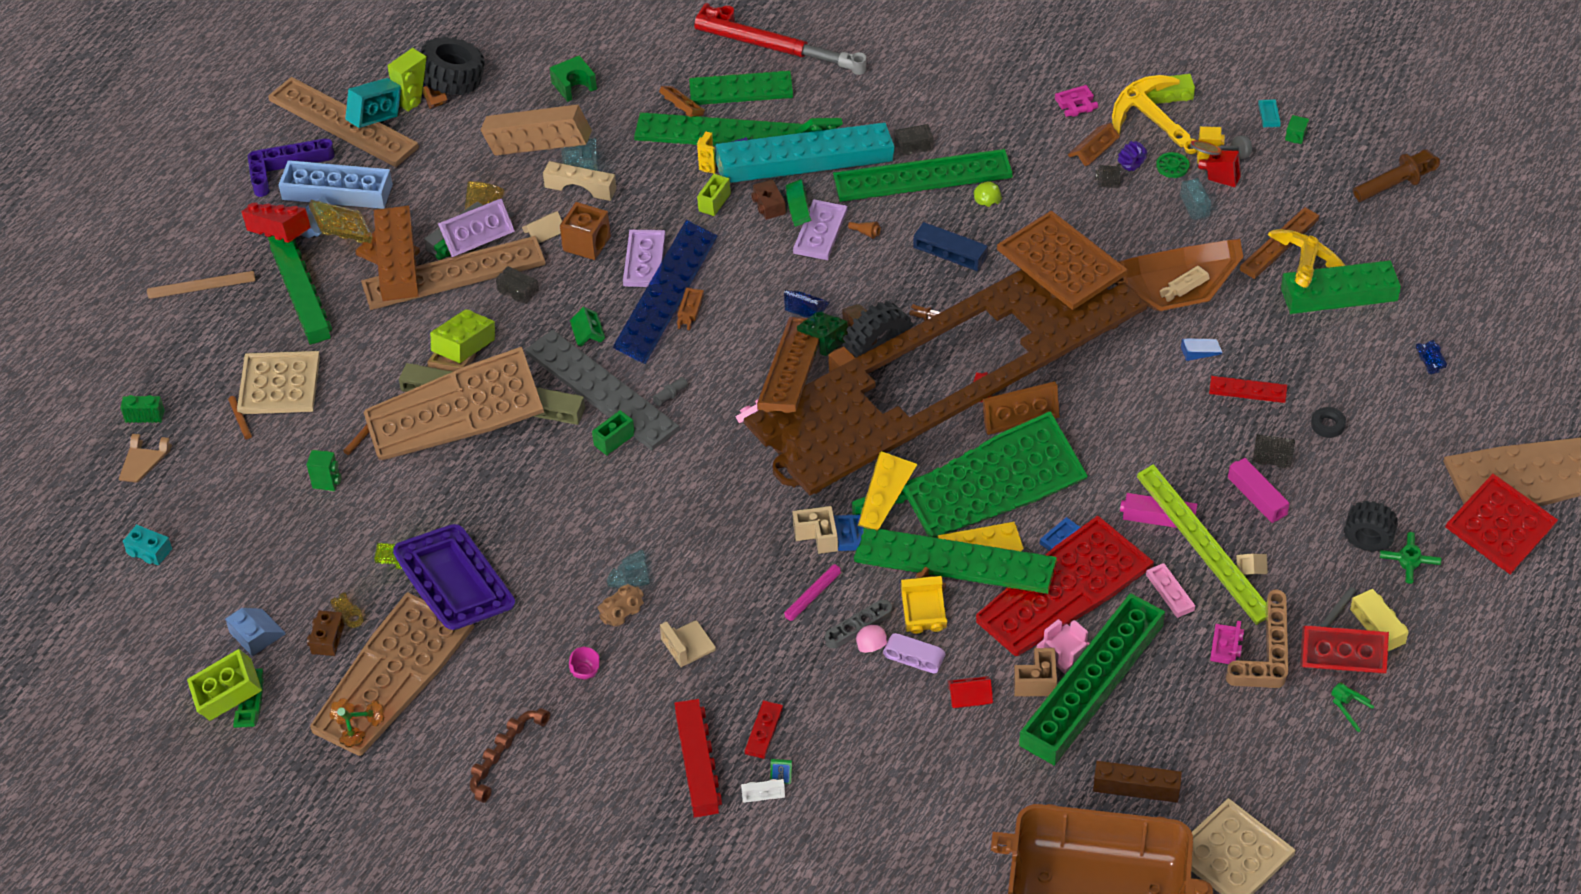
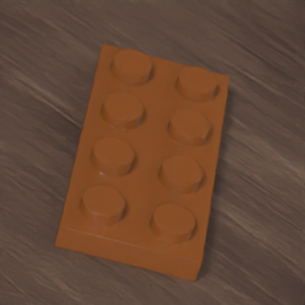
(1019, 406)

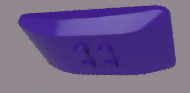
(453, 577)

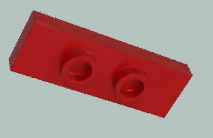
(763, 729)

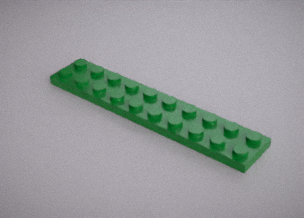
(688, 129)
(922, 175)
(956, 560)

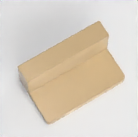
(544, 227)

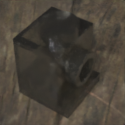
(1108, 176)

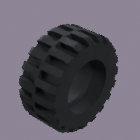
(452, 65)

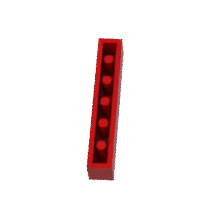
(696, 758)

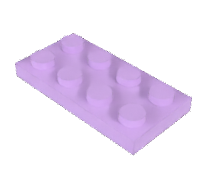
(476, 227)
(820, 234)
(643, 256)

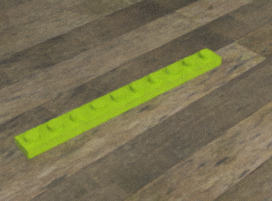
(1204, 543)

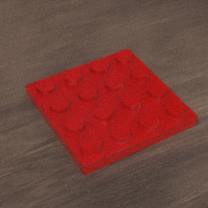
(1501, 523)

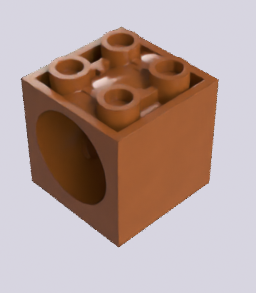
(585, 231)

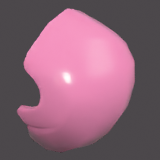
(871, 638)

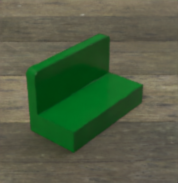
(586, 325)

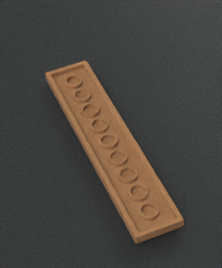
(330, 116)
(464, 270)

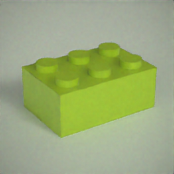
(462, 336)
(224, 685)

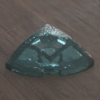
(631, 571)

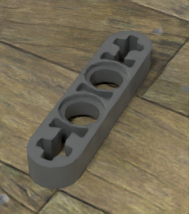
(857, 623)

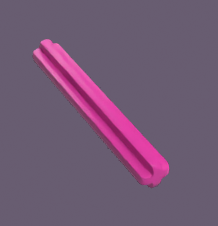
(812, 592)

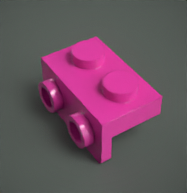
(1225, 643)

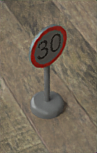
(1239, 143)

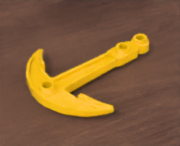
(1149, 108)
(1310, 248)

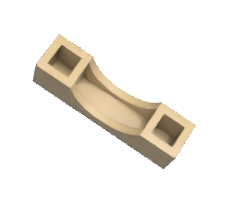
(598, 183)

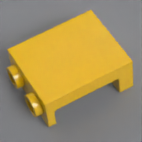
(923, 604)

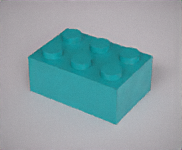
(373, 102)

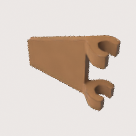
(140, 460)

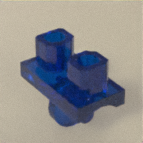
(1431, 356)

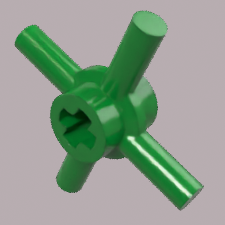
(1410, 557)

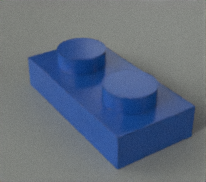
(1058, 533)

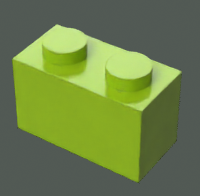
(713, 194)

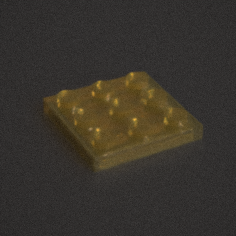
(340, 221)

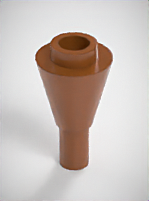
(869, 229)

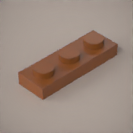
(681, 101)

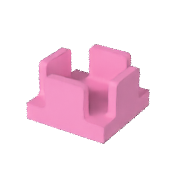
(1067, 641)

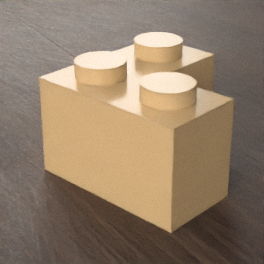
(818, 525)

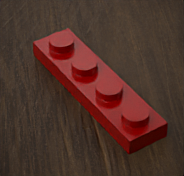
(1248, 389)

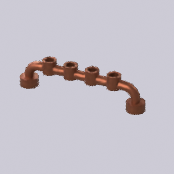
(503, 742)

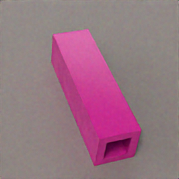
(1258, 490)
(1147, 510)

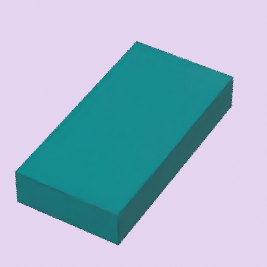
(1269, 113)

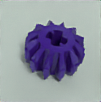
(1132, 156)

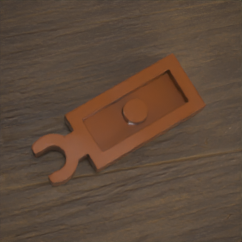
(689, 307)

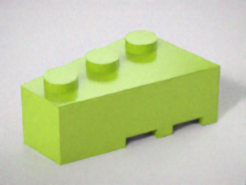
(409, 73)

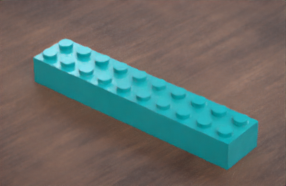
(804, 152)

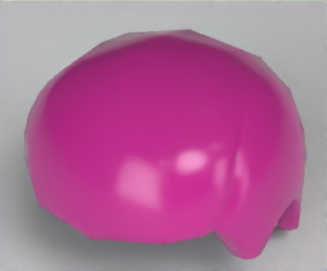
(584, 663)

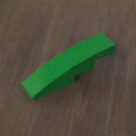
(798, 202)

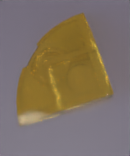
(482, 192)

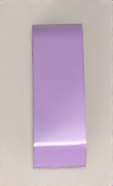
(914, 653)

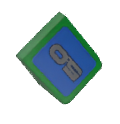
(781, 769)

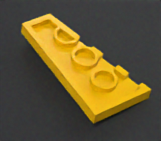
(885, 486)
(998, 536)

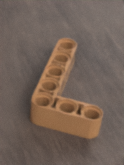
(1273, 647)

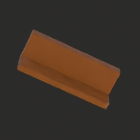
(1095, 143)

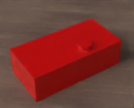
(1344, 649)

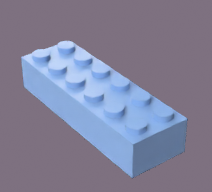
(336, 184)

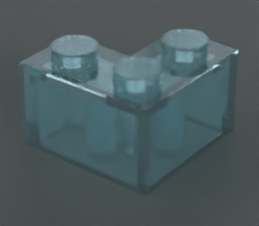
(582, 156)

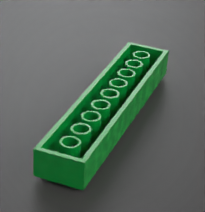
(1091, 679)

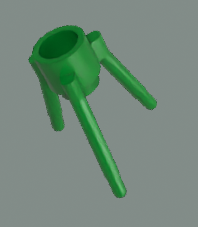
(1344, 694)

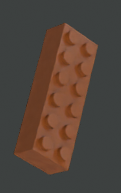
(396, 253)

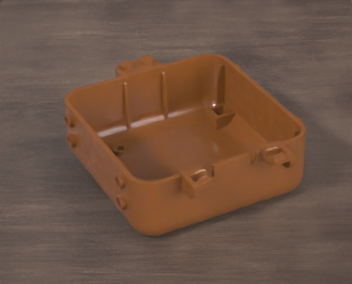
(1098, 853)

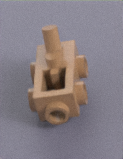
(620, 605)

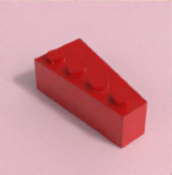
(276, 220)

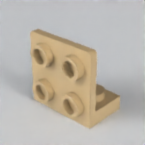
(686, 642)

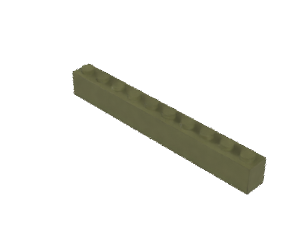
(556, 404)

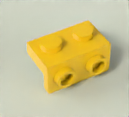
(706, 153)

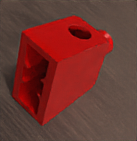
(1223, 168)

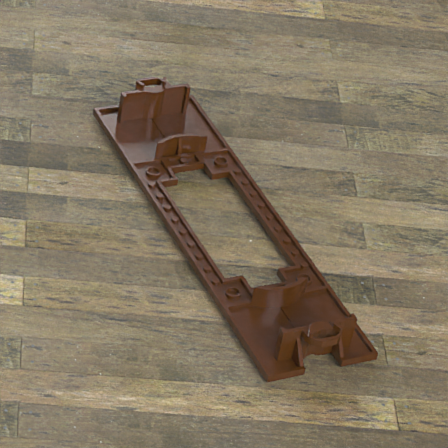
(842, 429)

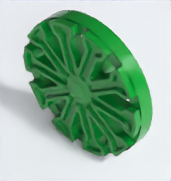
(1172, 164)

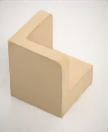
(1252, 563)

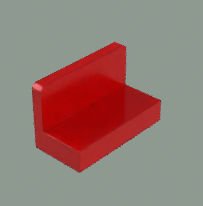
(970, 691)

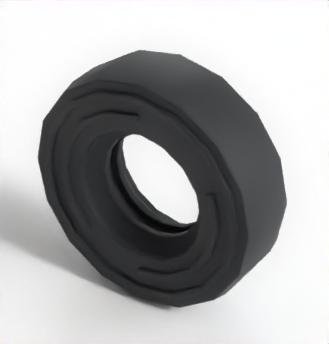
(1327, 431)

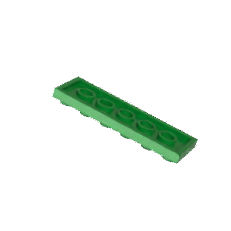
(741, 87)

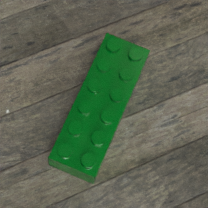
(1342, 287)

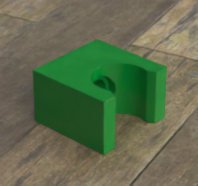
(572, 73)

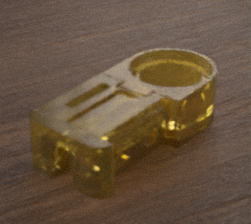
(343, 605)

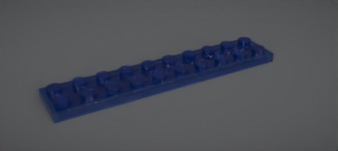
(665, 292)

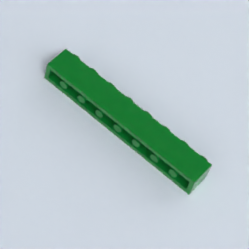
(300, 290)

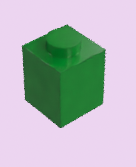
(1297, 129)

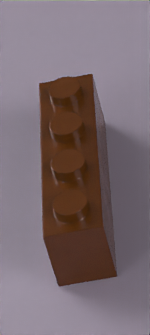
(1137, 781)

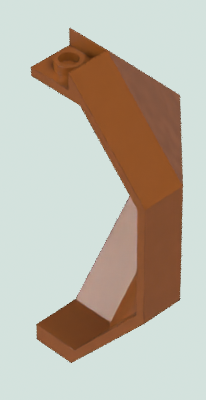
(1154, 271)

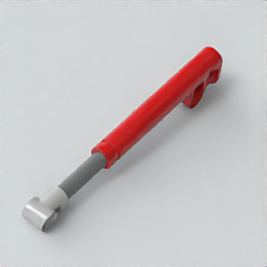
(722, 23)

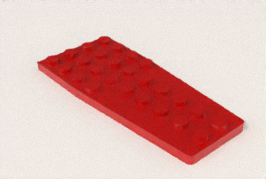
(1088, 572)

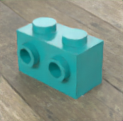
(147, 545)

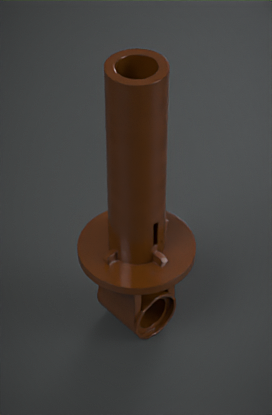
(1410, 169)

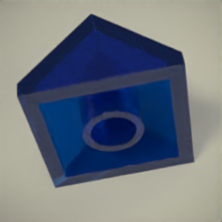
(803, 303)

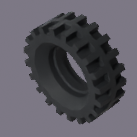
(873, 323)

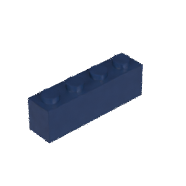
(950, 246)

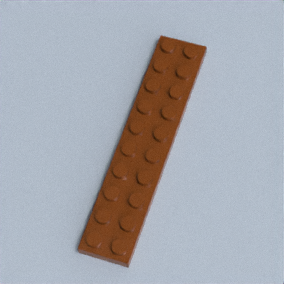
(788, 370)

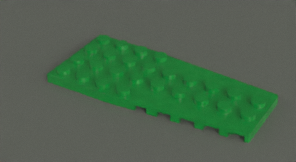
(996, 477)

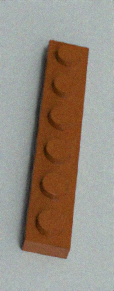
(1273, 249)

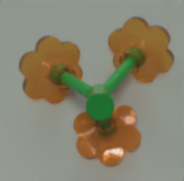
(344, 712)

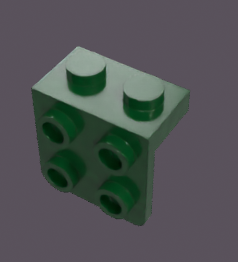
(827, 328)

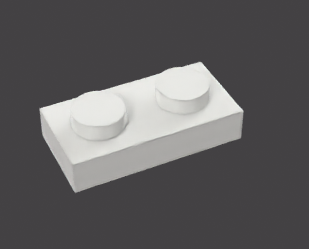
(763, 790)

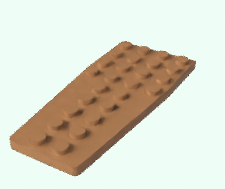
(455, 406)
(1538, 470)
(391, 668)

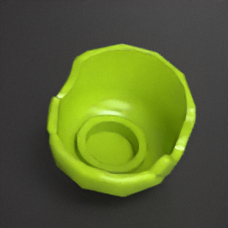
(987, 194)

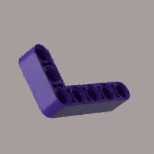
(277, 157)

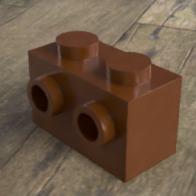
(326, 633)

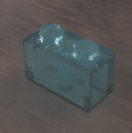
(1195, 199)

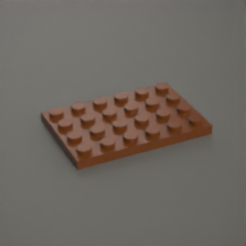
(1062, 260)

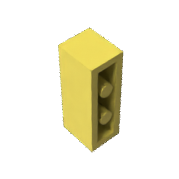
(1377, 616)

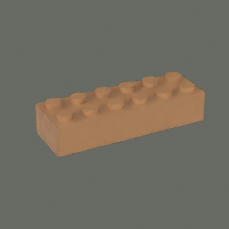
(536, 130)

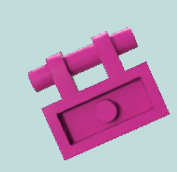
(1074, 97)

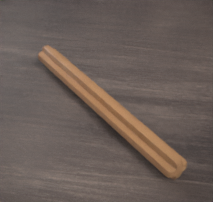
(201, 284)

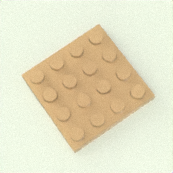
(278, 382)
(1236, 851)

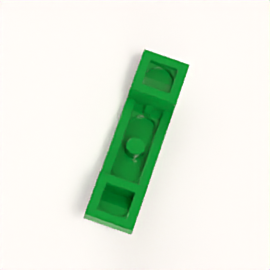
(249, 710)

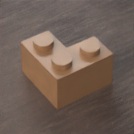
(1036, 678)

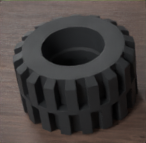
(1371, 526)

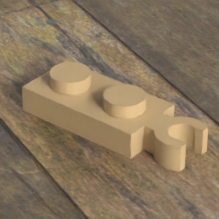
(1185, 283)

